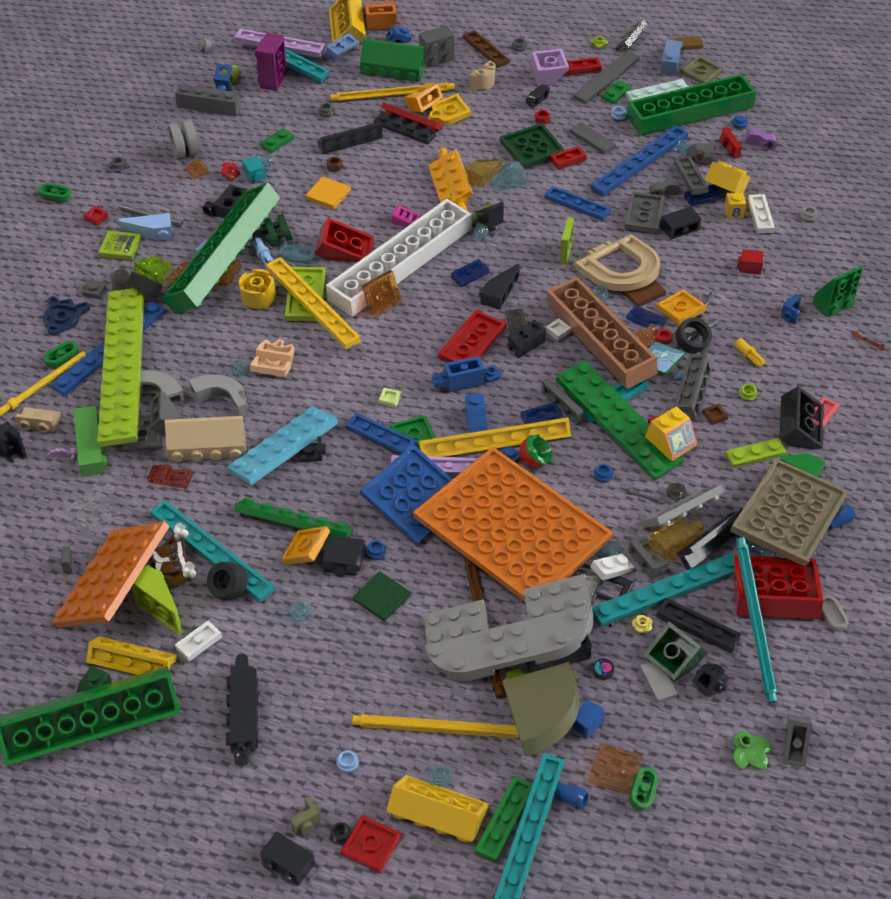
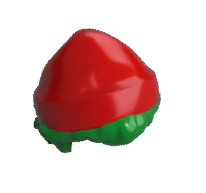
(535, 452)

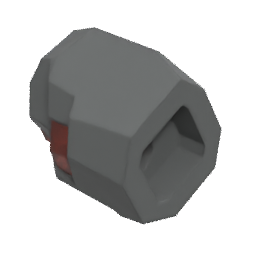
(701, 153)

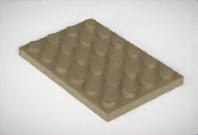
(789, 512)

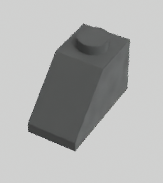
(162, 410)
(797, 740)

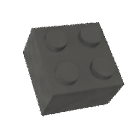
(437, 46)

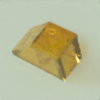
(482, 171)

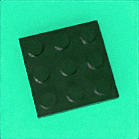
(531, 145)

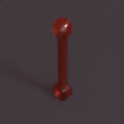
(882, 347)

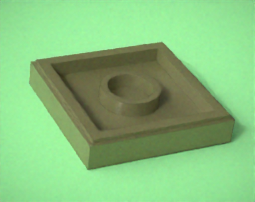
(701, 70)

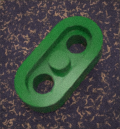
(55, 192)
(59, 355)
(643, 790)

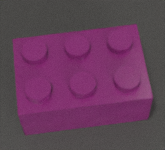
(271, 61)

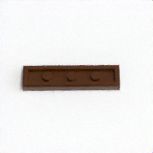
(486, 48)

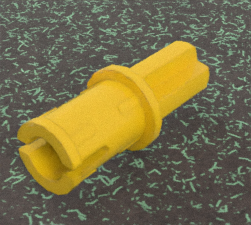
(749, 352)

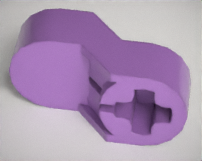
(759, 138)

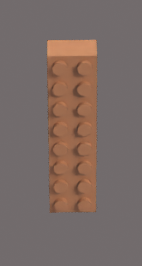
(602, 332)

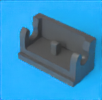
(647, 558)

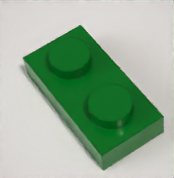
(616, 92)
(277, 140)

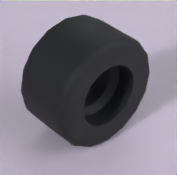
(216, 578)

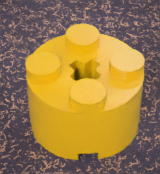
(257, 289)

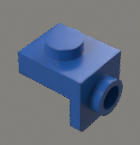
(399, 33)
(790, 309)

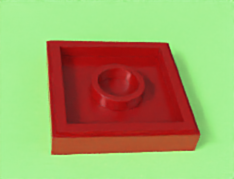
(371, 844)

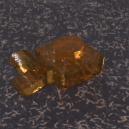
(648, 336)

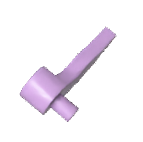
(63, 452)

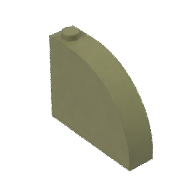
(543, 705)

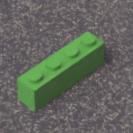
(90, 455)

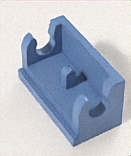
(341, 46)

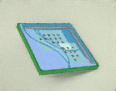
(666, 356)

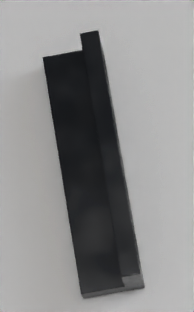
(350, 138)
(708, 541)

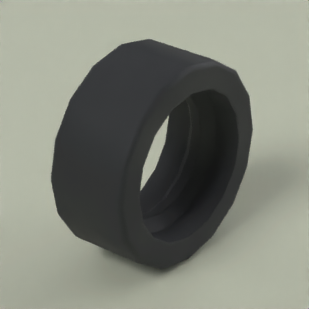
(144, 284)
(702, 327)

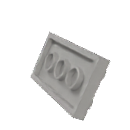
(679, 509)

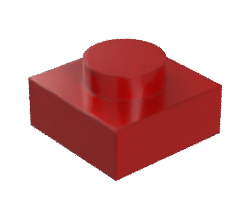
(96, 215)

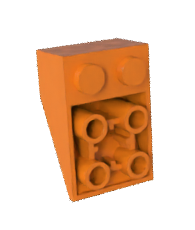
(380, 15)

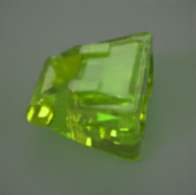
(153, 268)

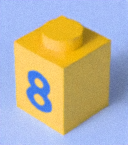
(735, 205)

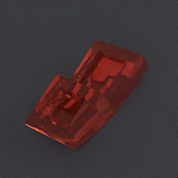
(168, 476)

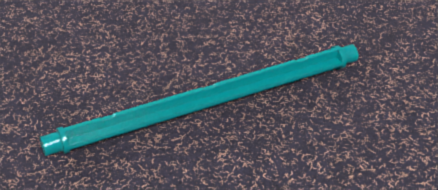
(756, 619)

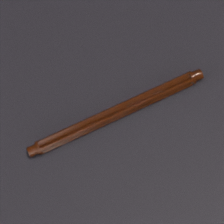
(470, 567)

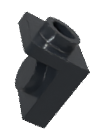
(313, 451)

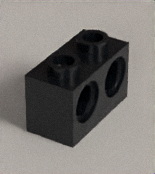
(228, 200)

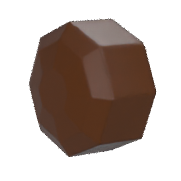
(334, 164)

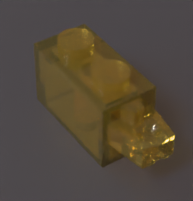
(674, 537)

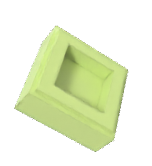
(389, 397)

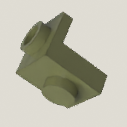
(308, 819)

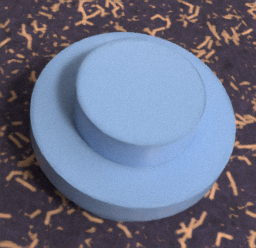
(618, 113)
(347, 761)

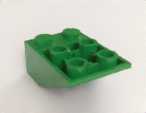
(838, 293)

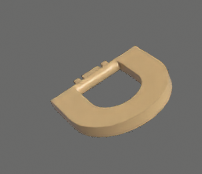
(637, 279)

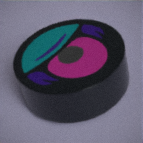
(603, 669)

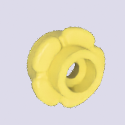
(642, 628)

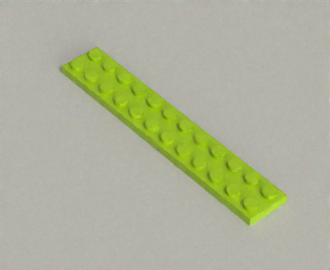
(121, 368)

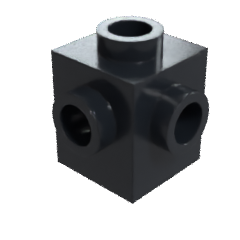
(711, 679)

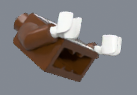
(172, 559)

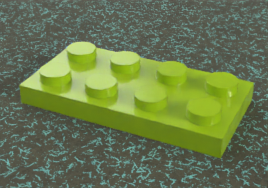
(315, 278)

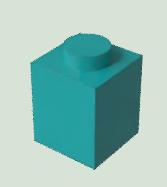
(254, 169)

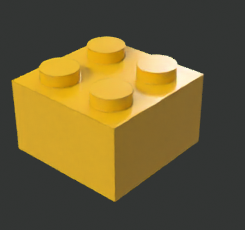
(727, 178)

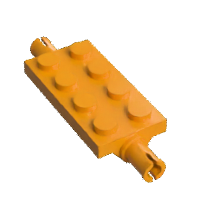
(450, 178)

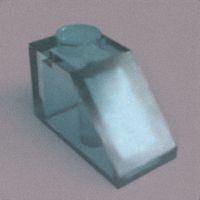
(508, 177)

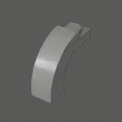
(158, 381)
(221, 387)

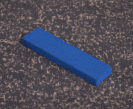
(577, 203)
(379, 434)

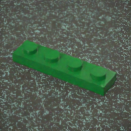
(504, 820)

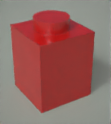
(750, 261)

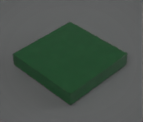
(381, 596)

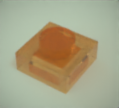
(197, 169)

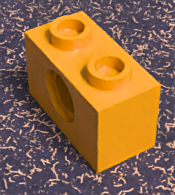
(423, 97)

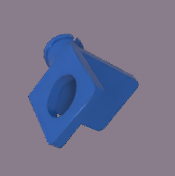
(223, 81)

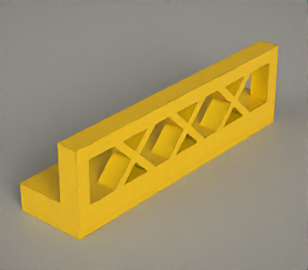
(127, 656)

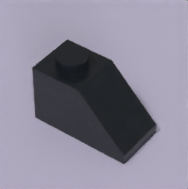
(491, 216)

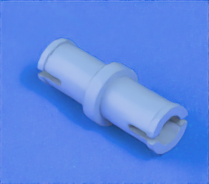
(262, 252)

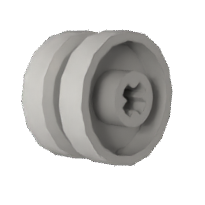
(184, 138)

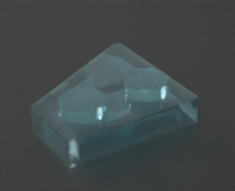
(296, 252)

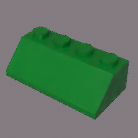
(392, 60)

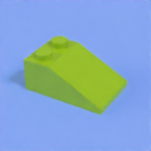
(154, 597)

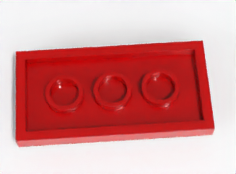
(472, 337)

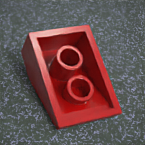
(342, 242)

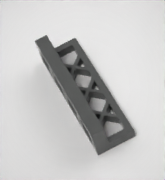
(694, 385)

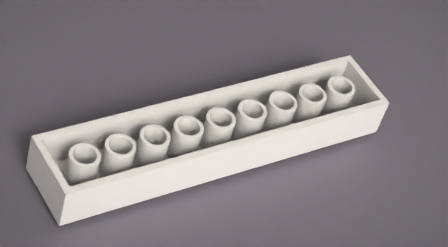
(401, 254)

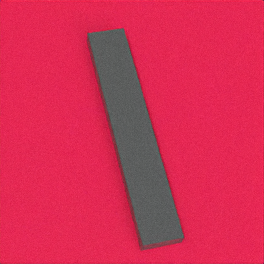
(606, 77)

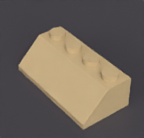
(205, 438)

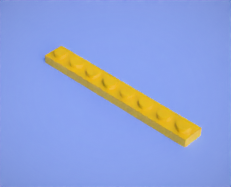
(313, 303)
(494, 438)

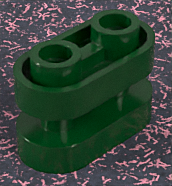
(273, 236)

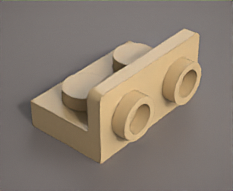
(38, 419)

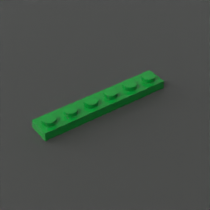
(285, 516)

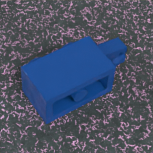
(460, 374)

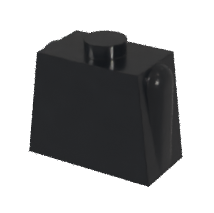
(342, 555)

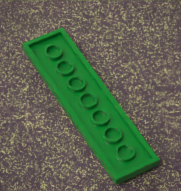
(615, 418)

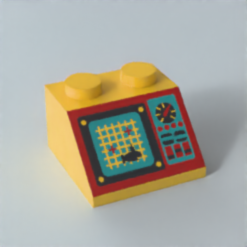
(672, 433)

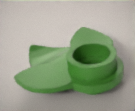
(753, 753)

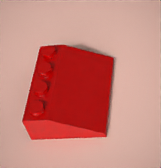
(782, 588)

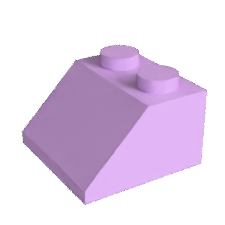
(549, 66)

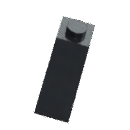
(498, 288)

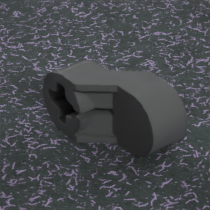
(667, 187)

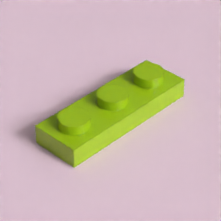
(755, 453)

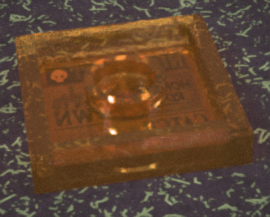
(382, 293)
(614, 768)

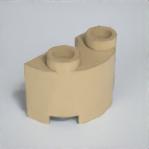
(483, 78)

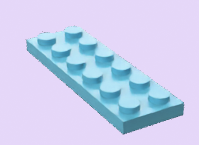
(282, 445)

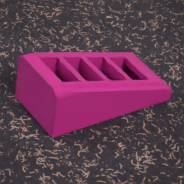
(401, 213)

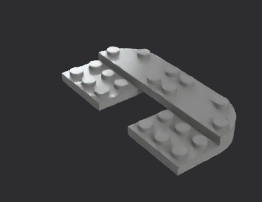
(468, 650)

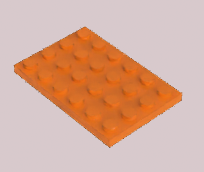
(110, 575)

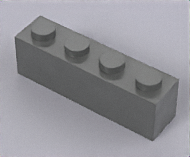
(208, 100)

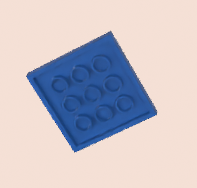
(403, 489)

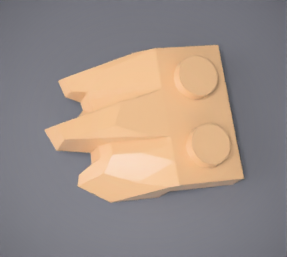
(273, 358)

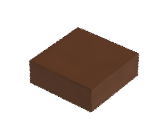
(715, 414)

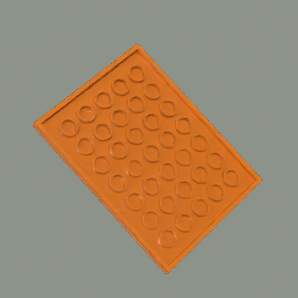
(512, 524)

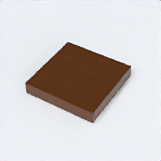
(646, 294)

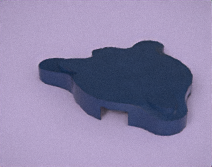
(63, 314)

